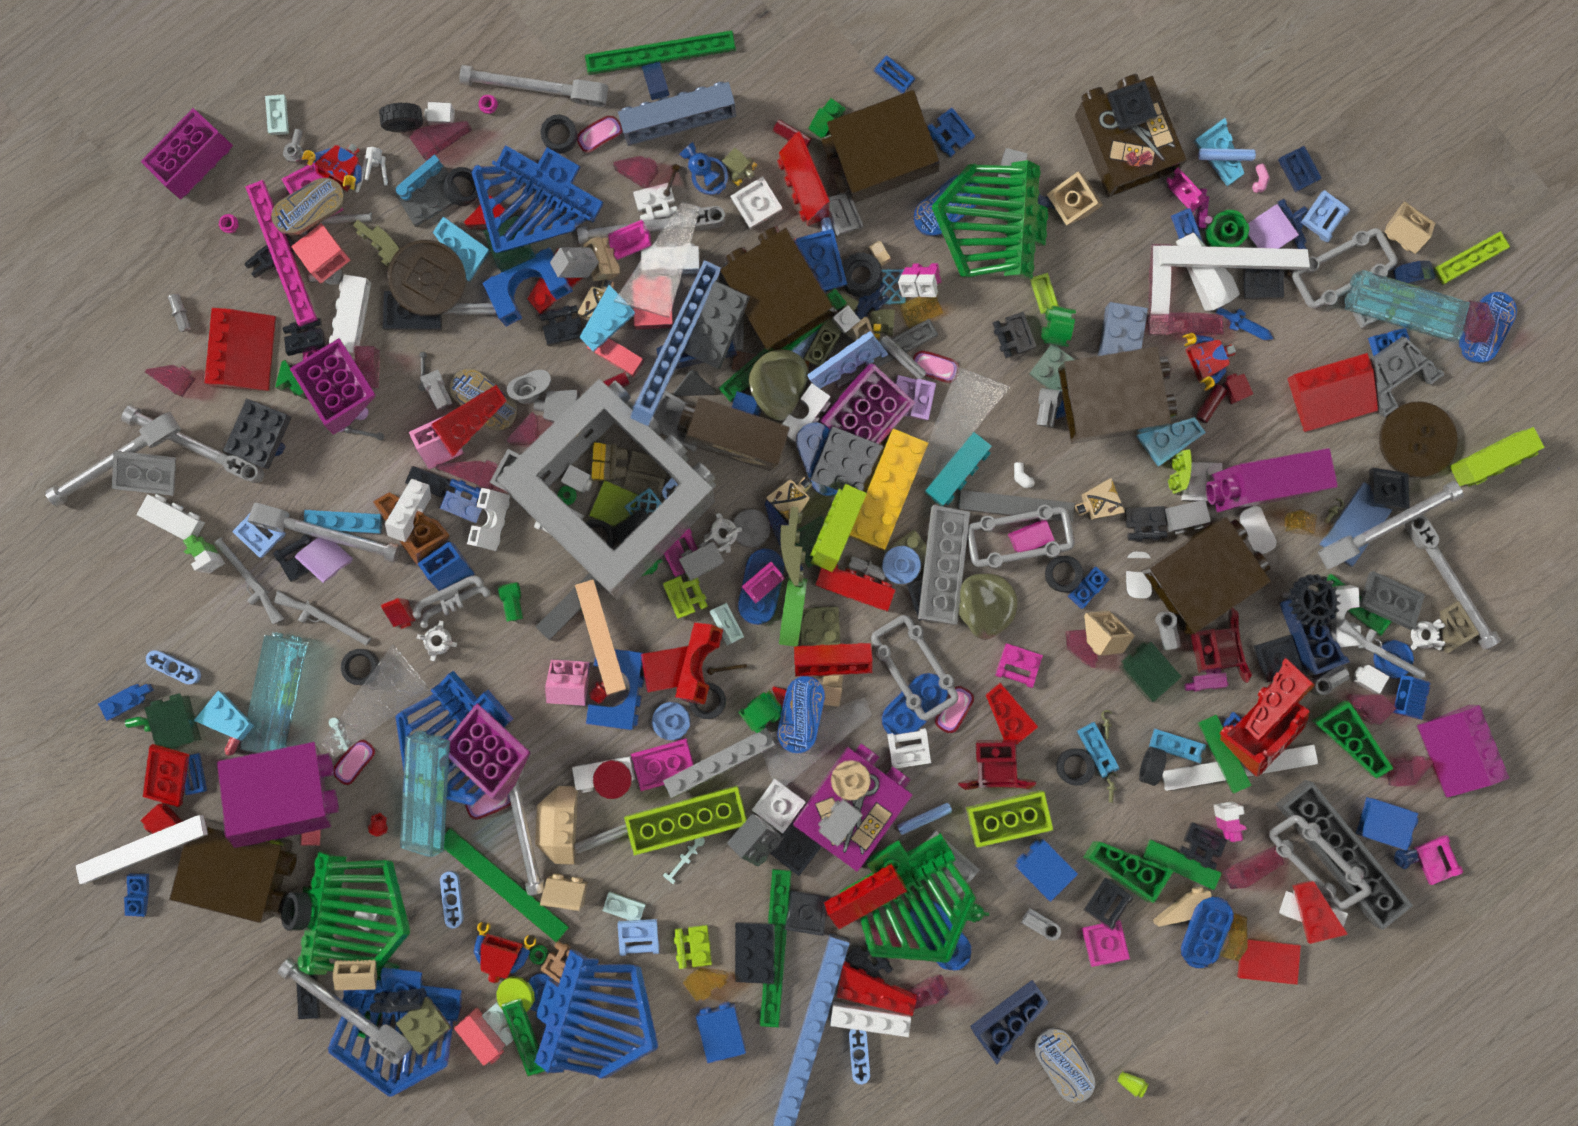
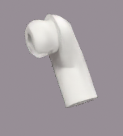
(1021, 478)

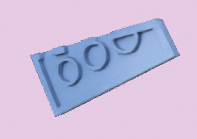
(847, 360)

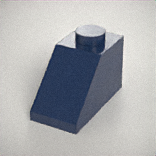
(1414, 272)

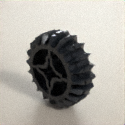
(1303, 600)

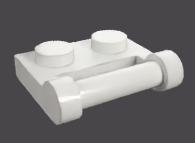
(911, 754)

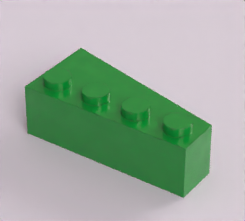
(1352, 736)
(1135, 873)

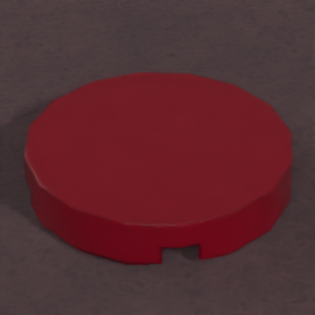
(612, 779)

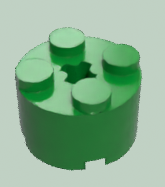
(1236, 228)
(1059, 326)
(760, 711)

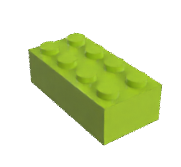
(1497, 457)
(837, 527)
(1009, 818)

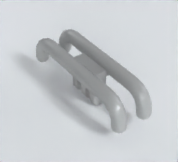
(449, 598)

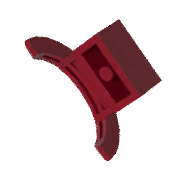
(1221, 648)
(997, 766)

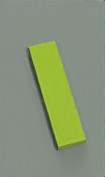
(1471, 258)

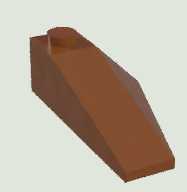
(426, 535)

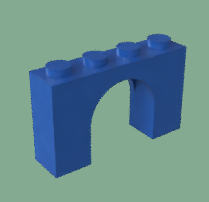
(503, 286)
(623, 715)

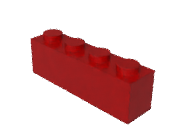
(856, 588)
(833, 659)
(865, 896)

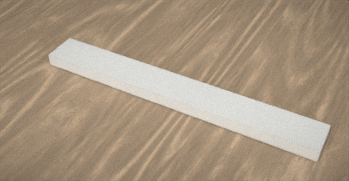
(1233, 257)
(1211, 771)
(141, 849)

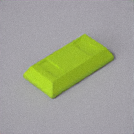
(1043, 292)

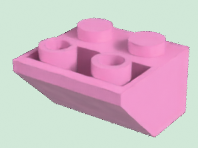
(430, 446)
(567, 682)

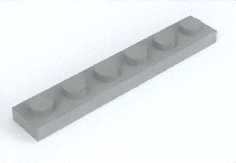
(719, 763)

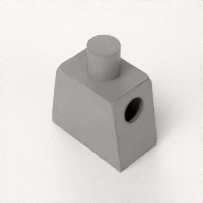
(556, 403)

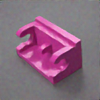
(1185, 190)
(629, 239)
(1031, 536)
(763, 582)

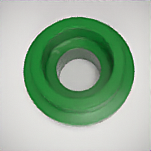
(573, 495)
(536, 960)

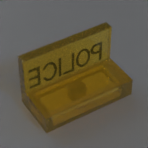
(920, 310)

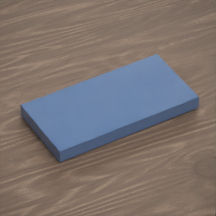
(1356, 519)

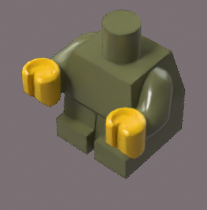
(739, 166)
(882, 321)

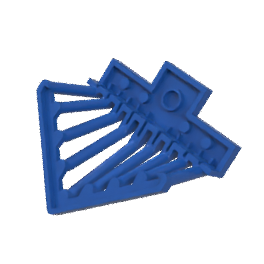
(549, 179)
(459, 702)
(394, 980)
(562, 1013)

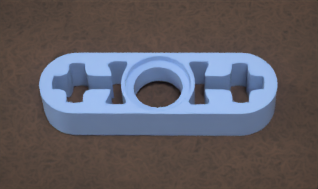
(169, 659)
(458, 913)
(855, 1069)

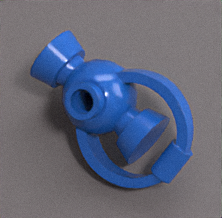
(696, 170)

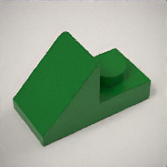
(829, 112)
(286, 378)

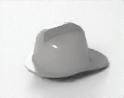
(529, 386)

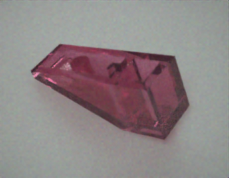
(436, 138)
(472, 471)
(1253, 868)

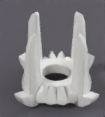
(725, 543)
(1434, 641)
(433, 650)

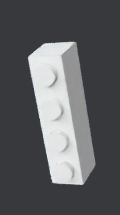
(351, 311)
(869, 1019)

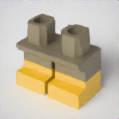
(610, 470)

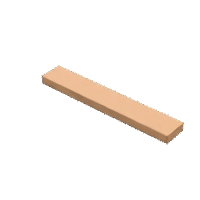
(600, 637)

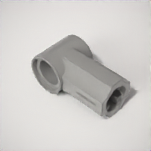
(434, 385)
(1049, 401)
(1169, 632)
(1330, 680)
(1040, 924)

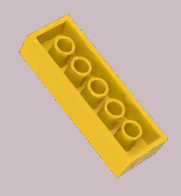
(888, 489)

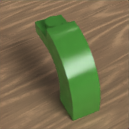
(792, 613)

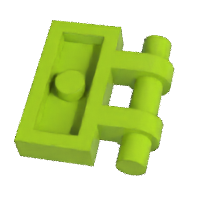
(679, 596)
(699, 946)

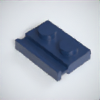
(1299, 169)

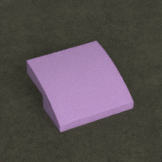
(1271, 229)
(920, 392)
(323, 558)

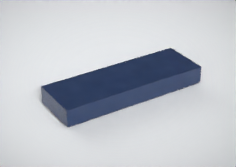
(655, 81)

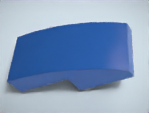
(1382, 341)
(1089, 587)
(137, 894)

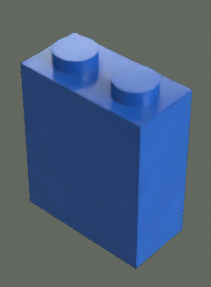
(1387, 823)
(1045, 869)
(721, 1032)

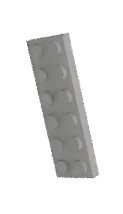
(944, 565)

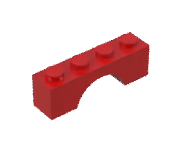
(702, 642)

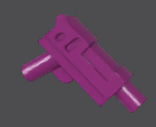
(1201, 212)
(1212, 680)

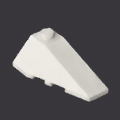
(1212, 284)

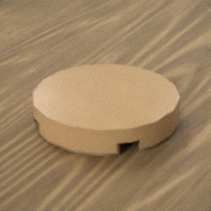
(850, 780)

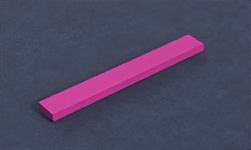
(281, 254)

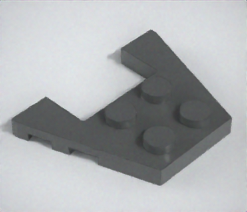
(1396, 365)

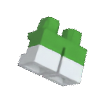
(204, 553)

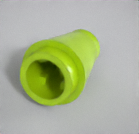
(1134, 1084)

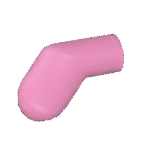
(1261, 185)

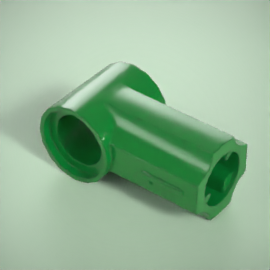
(510, 596)

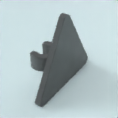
(693, 385)

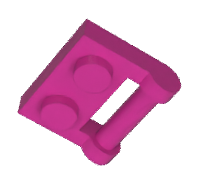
(674, 553)
(1021, 659)
(1432, 863)

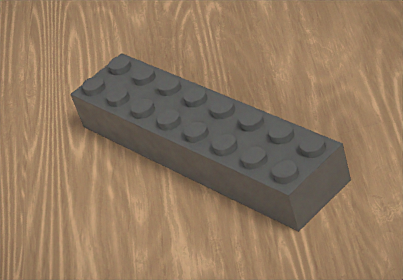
(1386, 899)

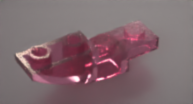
(1185, 323)

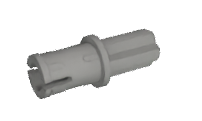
(179, 312)
(867, 567)

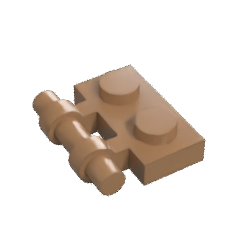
(554, 963)

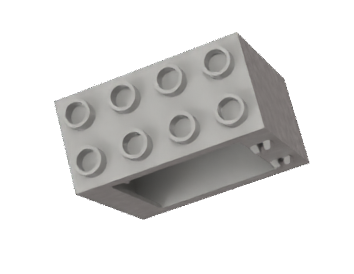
(564, 444)

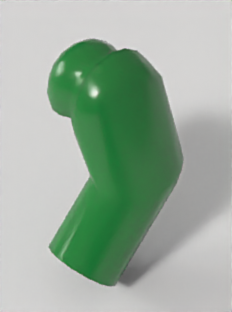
(138, 721)

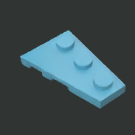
(1219, 138)
(465, 246)
(605, 320)
(1170, 440)
(224, 717)

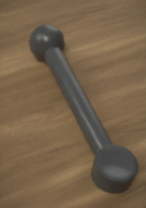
(423, 355)
(380, 436)

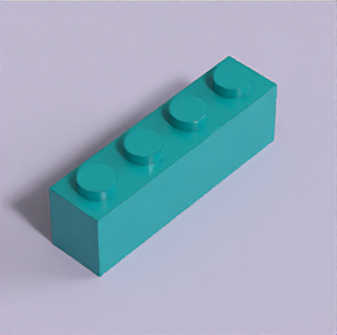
(957, 469)

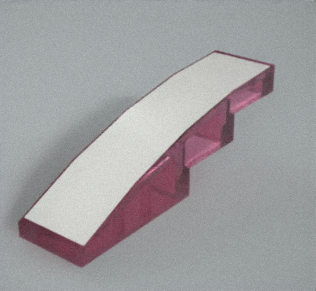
(1159, 283)

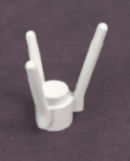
(373, 158)

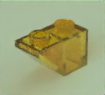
(1300, 522)
(1236, 939)
(703, 981)

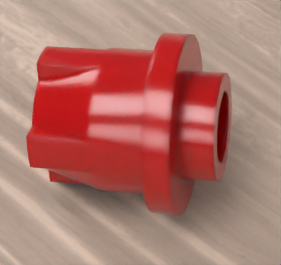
(598, 693)
(378, 825)

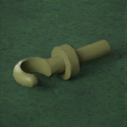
(1333, 511)
(1107, 725)
(1112, 788)

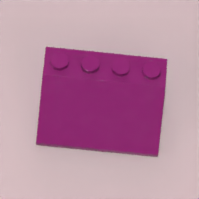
(186, 154)
(334, 385)
(869, 406)
(1463, 751)
(488, 753)

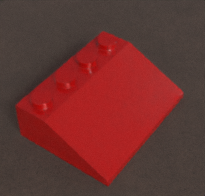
(804, 180)
(240, 349)
(1334, 392)

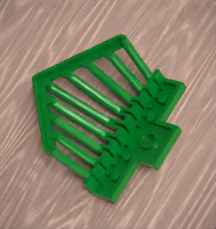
(1024, 219)
(912, 868)
(325, 903)

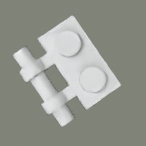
(654, 197)

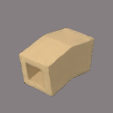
(879, 252)

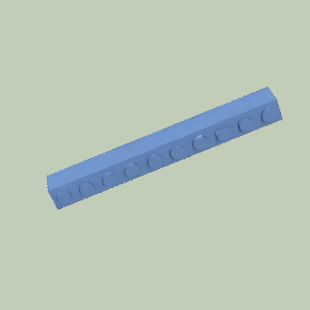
(674, 344)
(811, 1031)

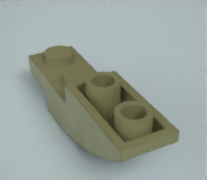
(380, 241)
(827, 337)
(792, 554)

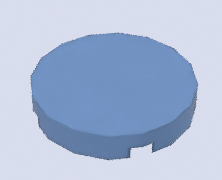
(901, 565)
(671, 721)

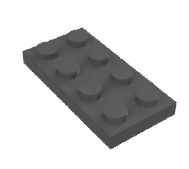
(717, 324)

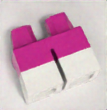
(920, 281)
(1228, 820)

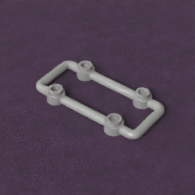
(1359, 239)
(1051, 549)
(913, 701)
(1311, 832)

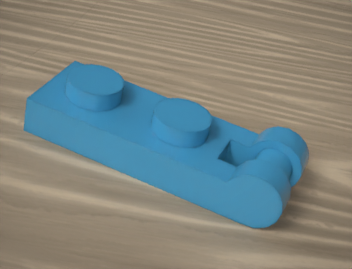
(419, 178)
(1176, 745)
(1097, 749)

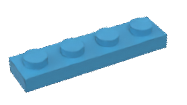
(345, 521)

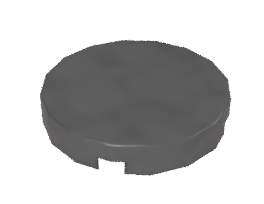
(754, 528)

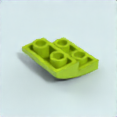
(1182, 464)

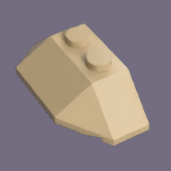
(557, 825)

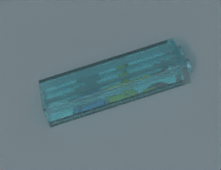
(1406, 305)
(274, 692)
(424, 793)

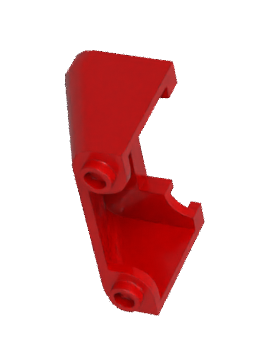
(1258, 754)

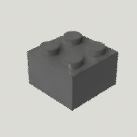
(755, 840)

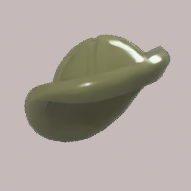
(778, 382)
(987, 604)

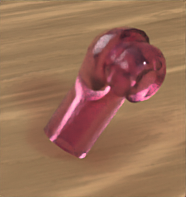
(1134, 160)

